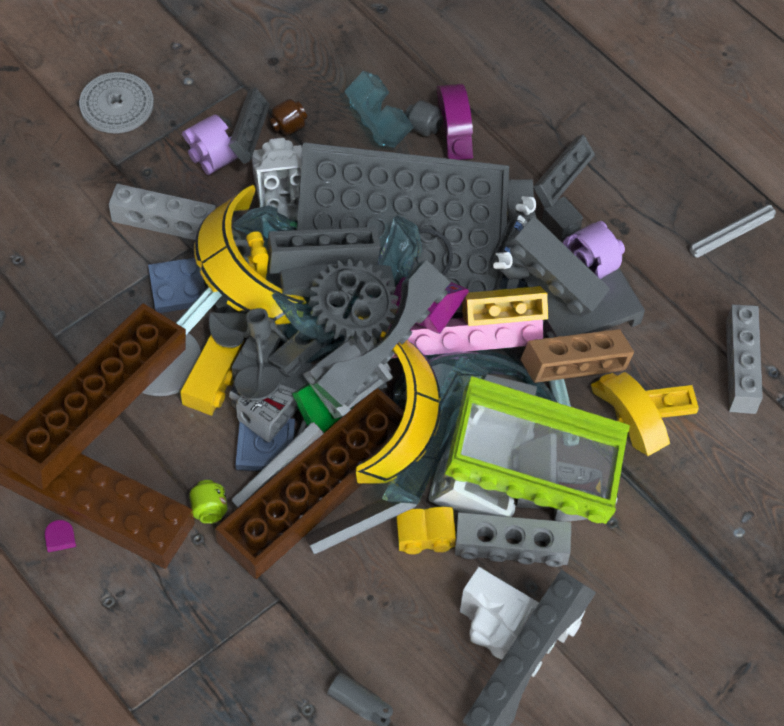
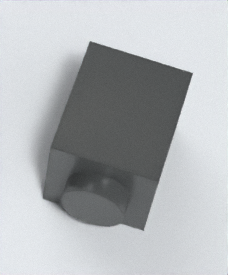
(562, 219)

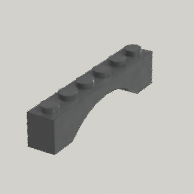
(418, 292)
(552, 617)

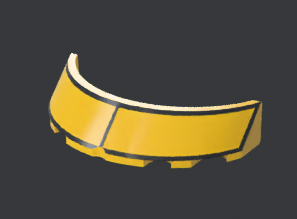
(226, 268)
(418, 422)

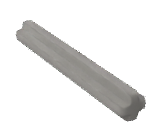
(732, 231)

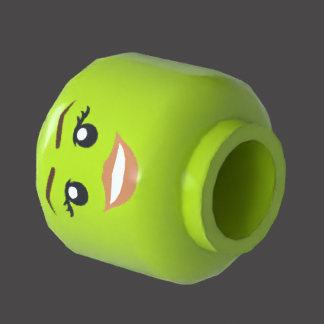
(208, 501)

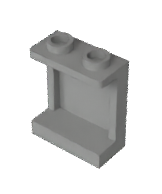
(343, 353)

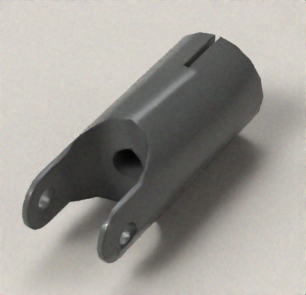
(359, 699)

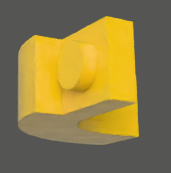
(636, 409)

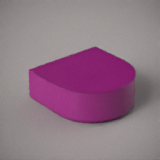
(59, 536)

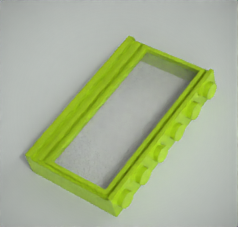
(538, 450)

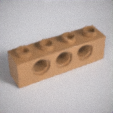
(577, 355)

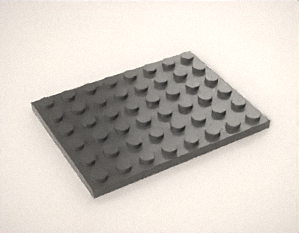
(447, 195)

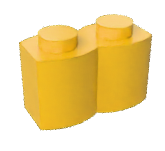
(426, 530)

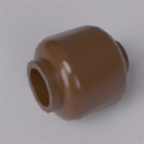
(288, 117)

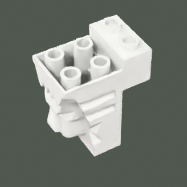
(278, 175)
(499, 613)

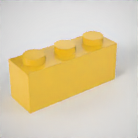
(505, 306)
(210, 377)

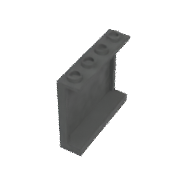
(614, 309)

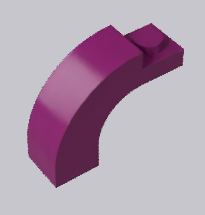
(457, 120)

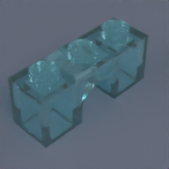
(366, 97)

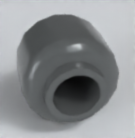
(424, 117)

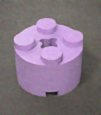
(209, 144)
(596, 248)

